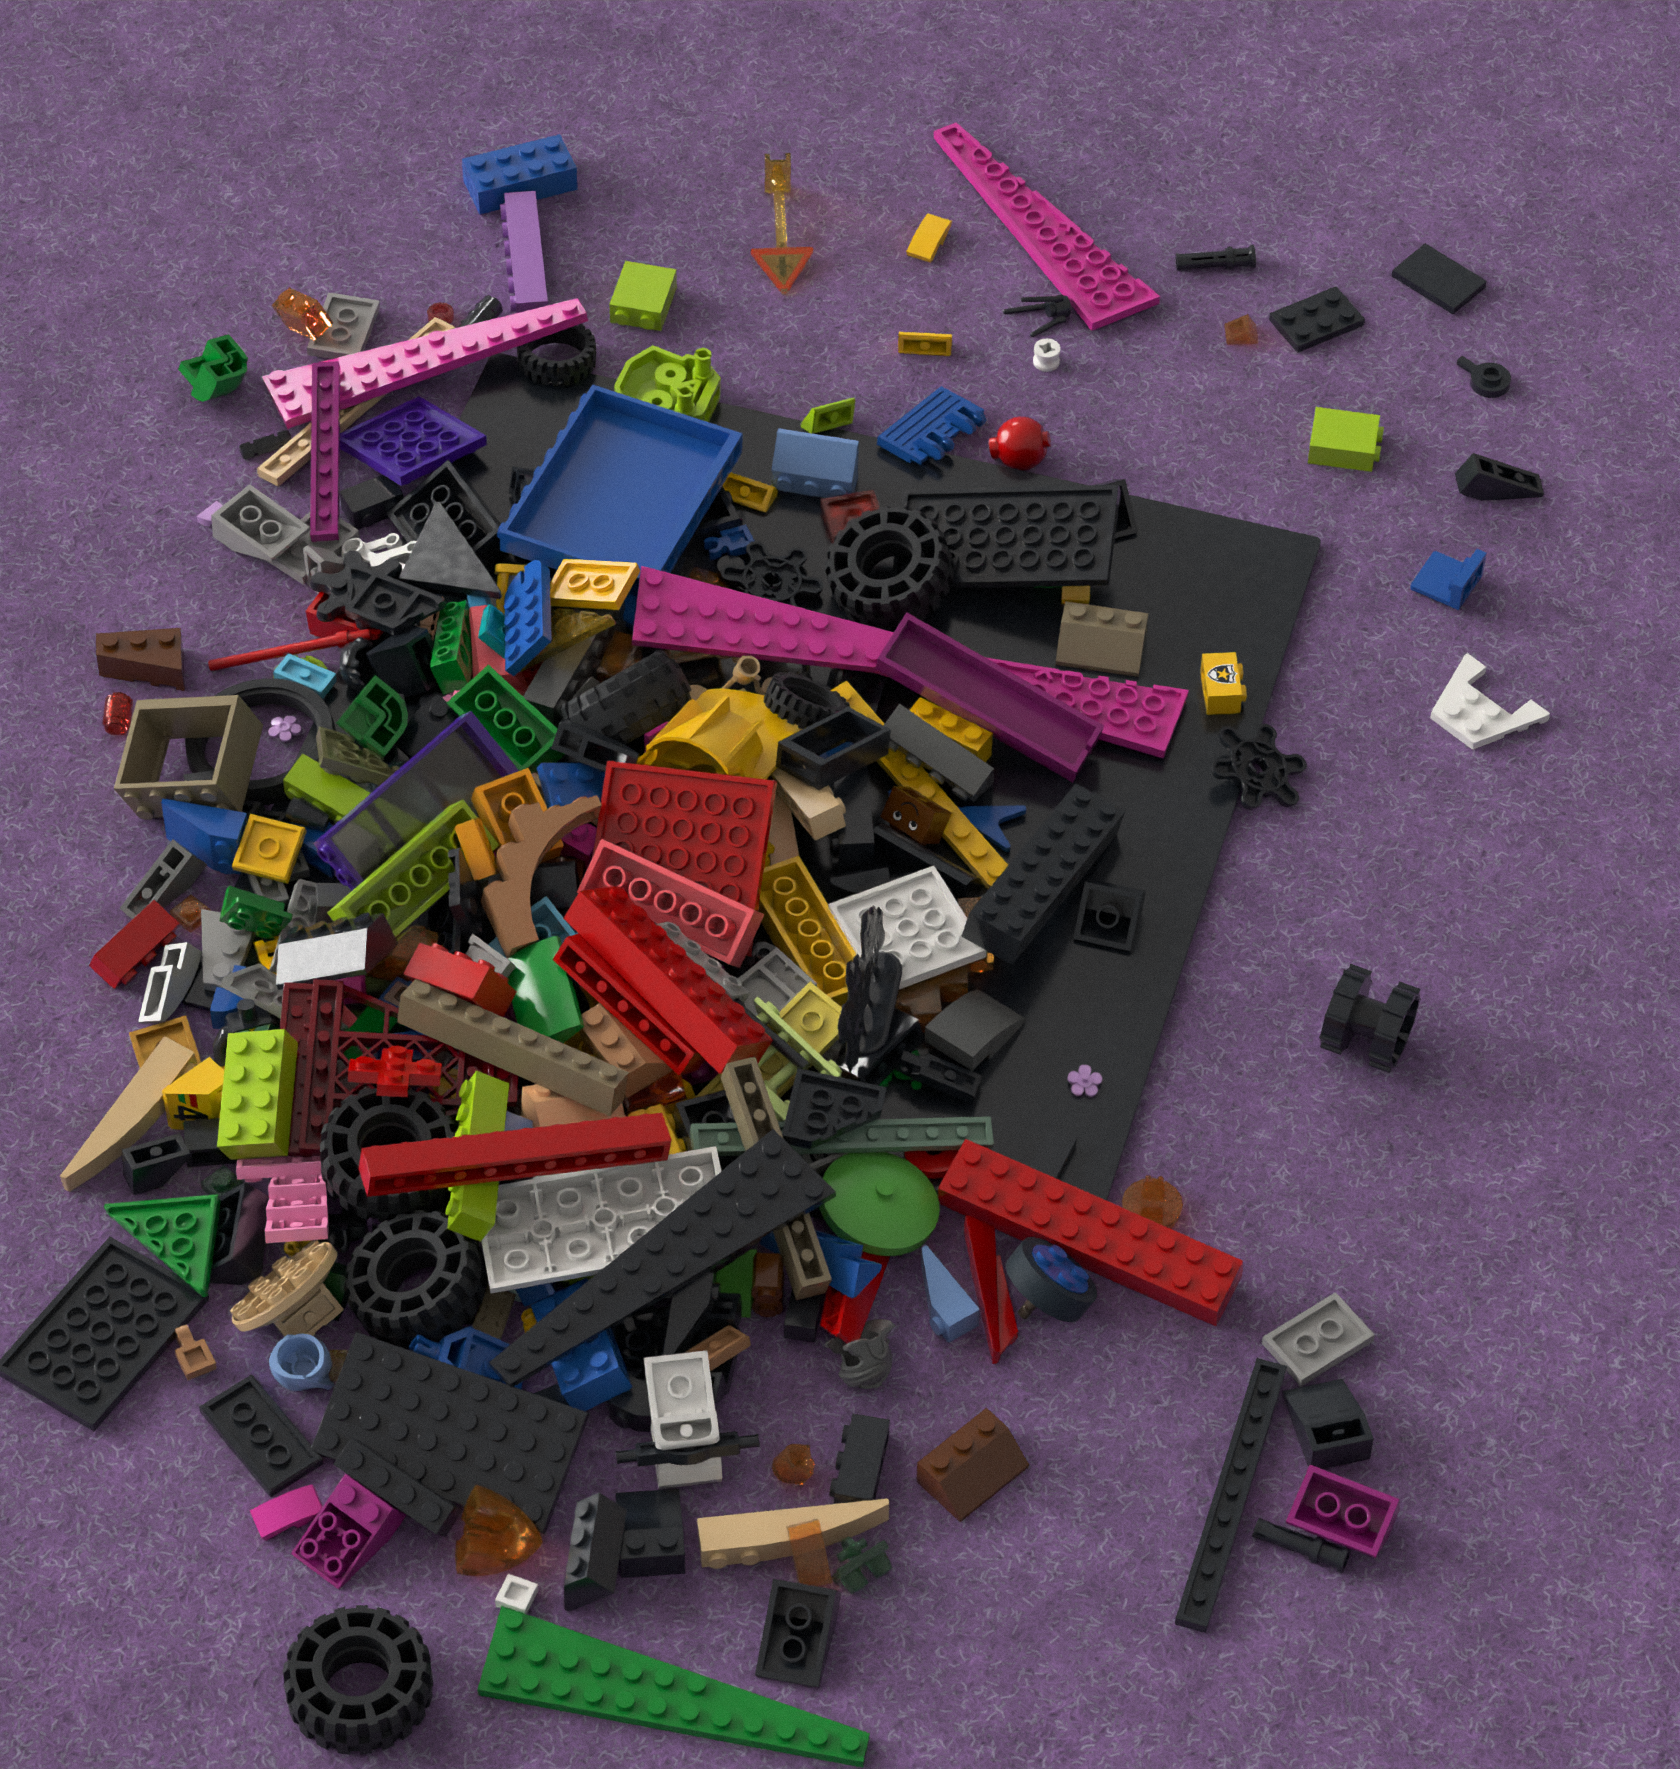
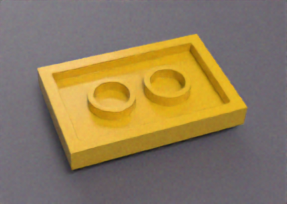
(592, 583)

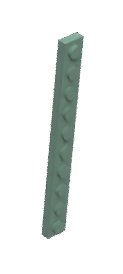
(876, 1136)

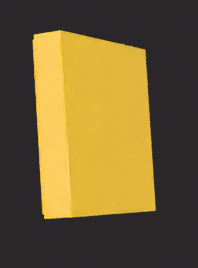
(269, 848)

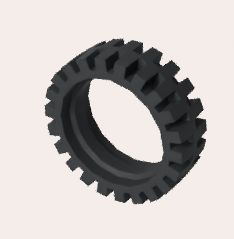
(563, 370)
(801, 699)

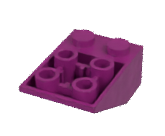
(347, 1532)

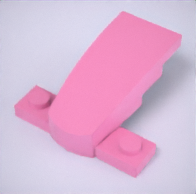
(296, 1196)

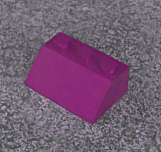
(1344, 1511)

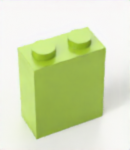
(643, 295)
(1345, 439)

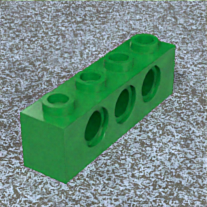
(452, 648)

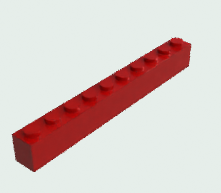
(514, 1154)

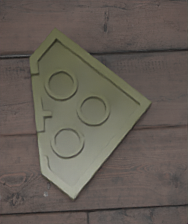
(341, 755)

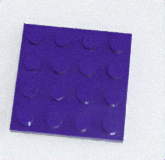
(411, 440)

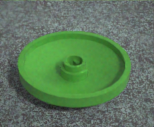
(880, 1203)

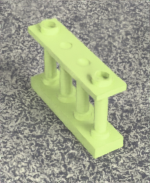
(769, 1014)

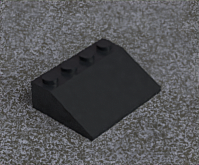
(460, 502)

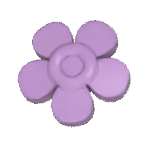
(284, 729)
(1084, 1081)

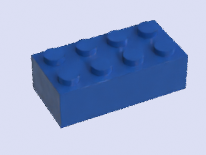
(529, 166)
(593, 1369)

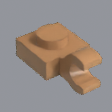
(193, 1356)

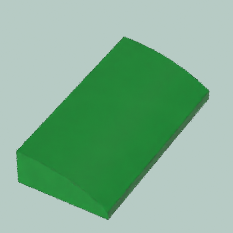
(544, 992)

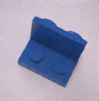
(1448, 578)

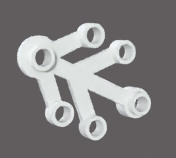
(391, 542)

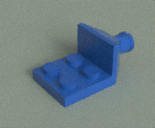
(464, 1349)

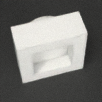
(516, 1594)

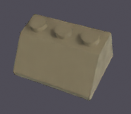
(1102, 639)

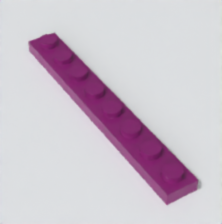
(325, 452)

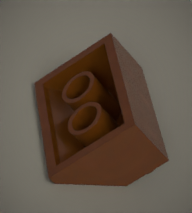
(971, 1465)

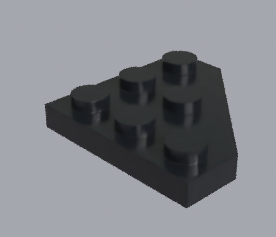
(828, 1107)

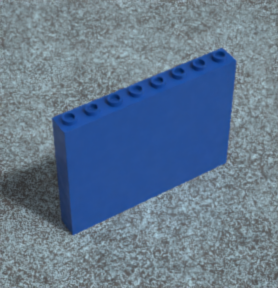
(621, 485)

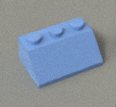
(814, 464)

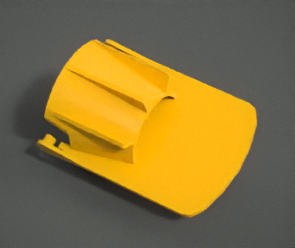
(721, 735)

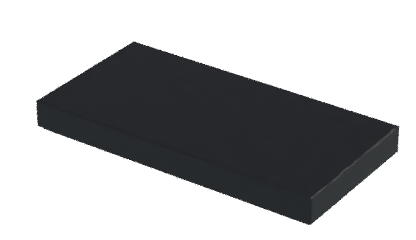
(261, 1435)

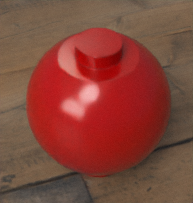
(1020, 443)

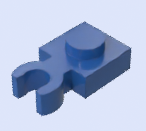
(731, 541)

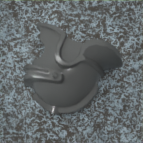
(868, 1359)

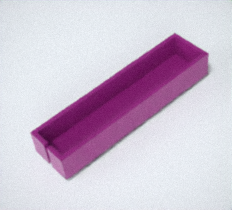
(989, 697)

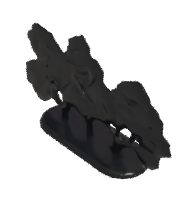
(872, 992)

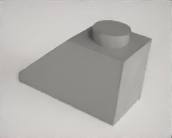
(321, 560)

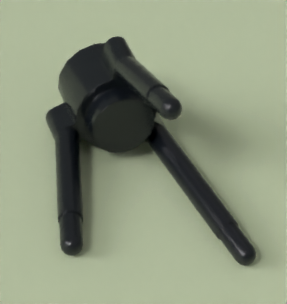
(1055, 306)

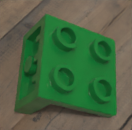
(254, 913)

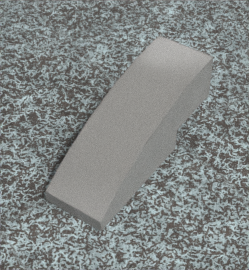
(169, 982)

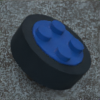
(1050, 1280)

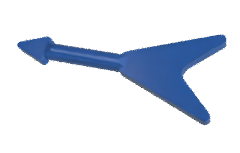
(987, 821)

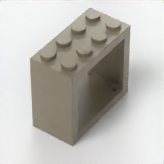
(191, 717)

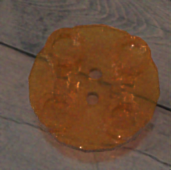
(1154, 1200)

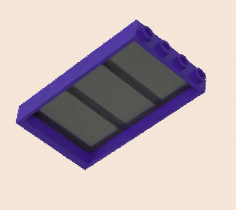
(413, 797)

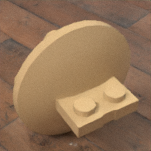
(291, 1294)

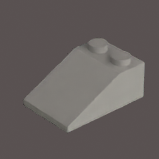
(256, 525)

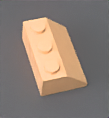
(550, 1108)

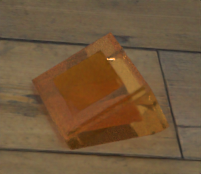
(1241, 331)

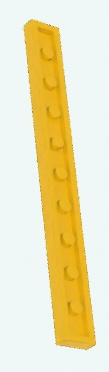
(959, 831)

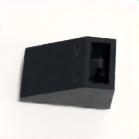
(1329, 1424)

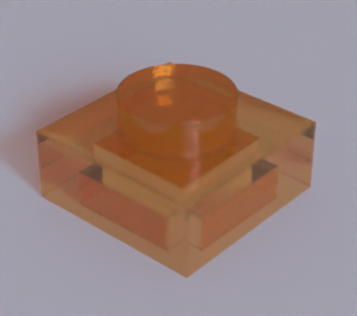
(189, 913)

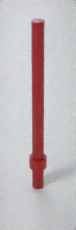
(340, 640)

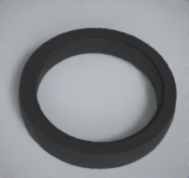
(260, 693)

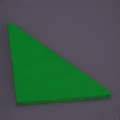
(176, 1232)

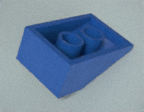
(205, 831)

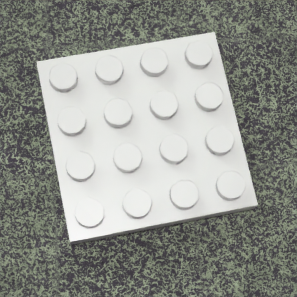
(919, 924)

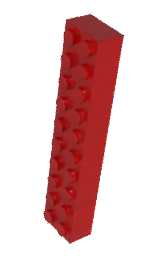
(1092, 1232)

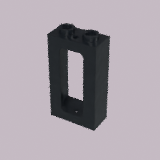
(847, 725)

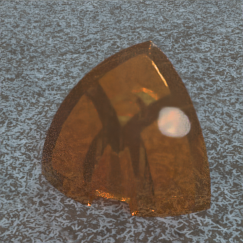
(494, 1535)

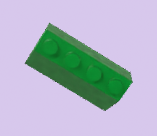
(509, 719)

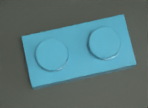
(305, 673)

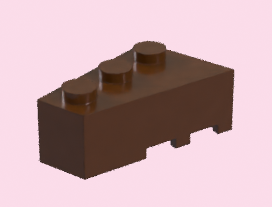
(143, 656)

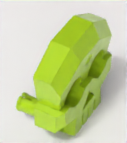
(690, 391)

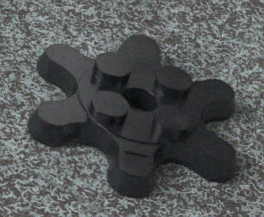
(782, 569)
(337, 585)
(1263, 752)

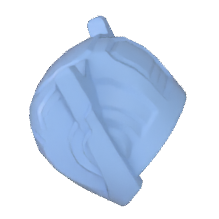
(301, 1363)

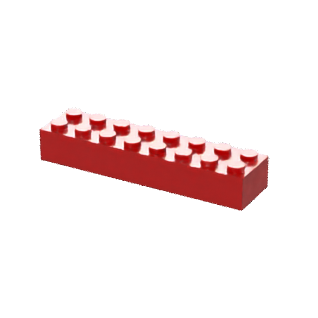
(666, 977)

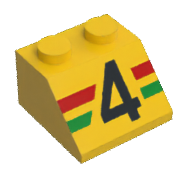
(194, 1095)

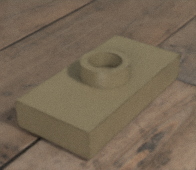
(494, 1312)

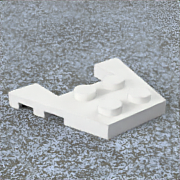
(1473, 715)

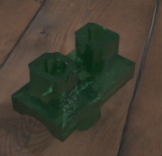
(850, 1573)

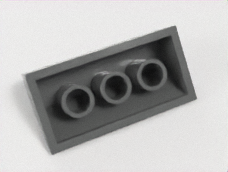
(938, 754)

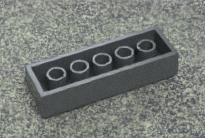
(569, 670)

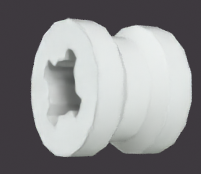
(1046, 355)

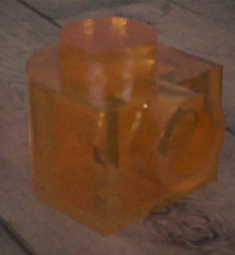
(794, 1464)

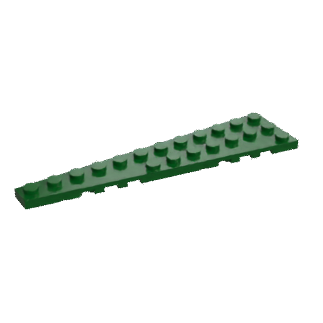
(589, 1677)

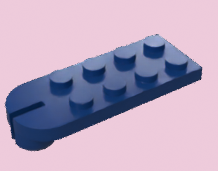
(527, 616)
(568, 781)

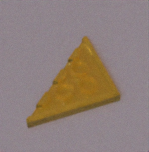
(570, 629)

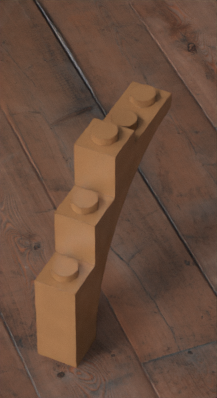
(535, 834)

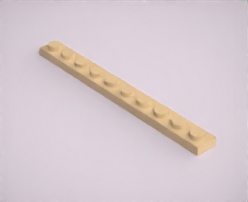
(298, 449)

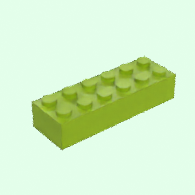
(413, 875)

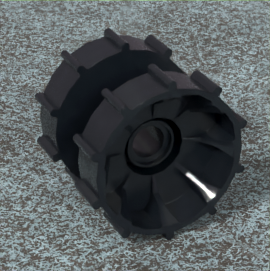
(1355, 1012)

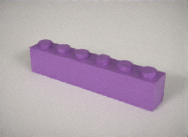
(524, 251)

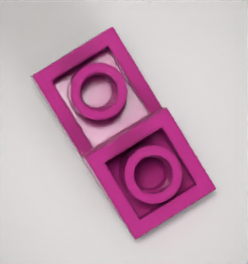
(287, 1510)

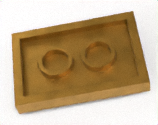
(147, 1039)

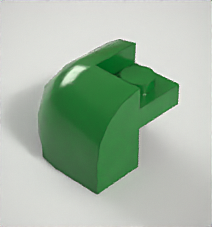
(217, 370)
(376, 717)

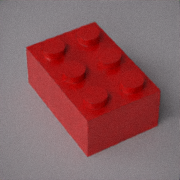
(461, 977)

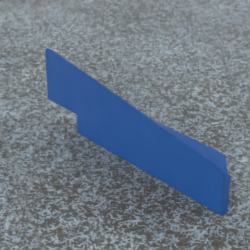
(846, 1270)

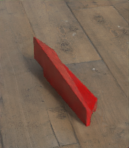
(990, 1287)
(847, 1316)

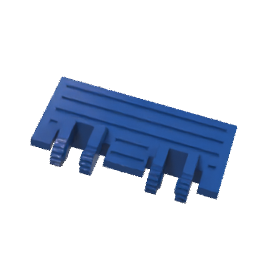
(931, 427)

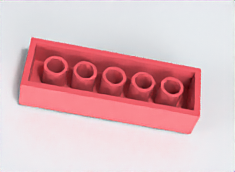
(703, 915)

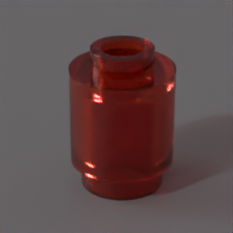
(117, 713)

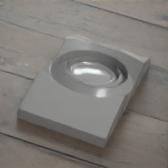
(774, 980)

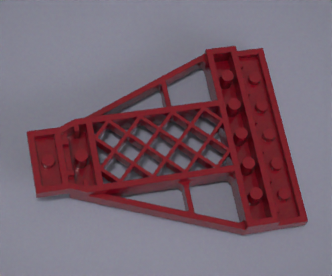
(314, 1020)

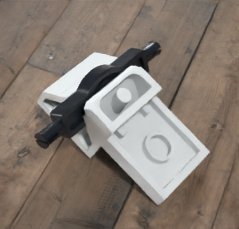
(684, 1424)

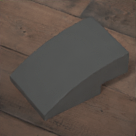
(972, 1028)

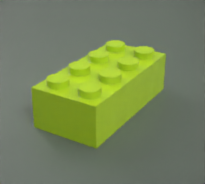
(257, 1094)

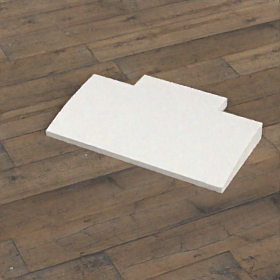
(585, 1219)

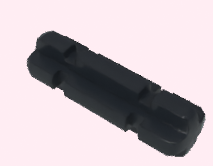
(264, 444)

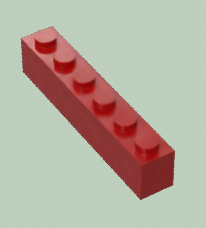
(626, 1004)

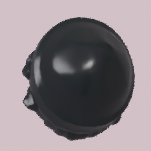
(355, 665)

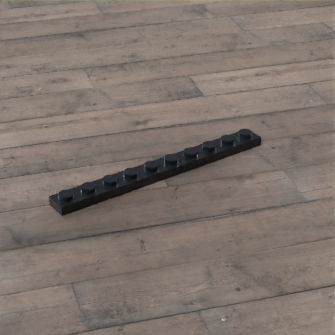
(1230, 1496)

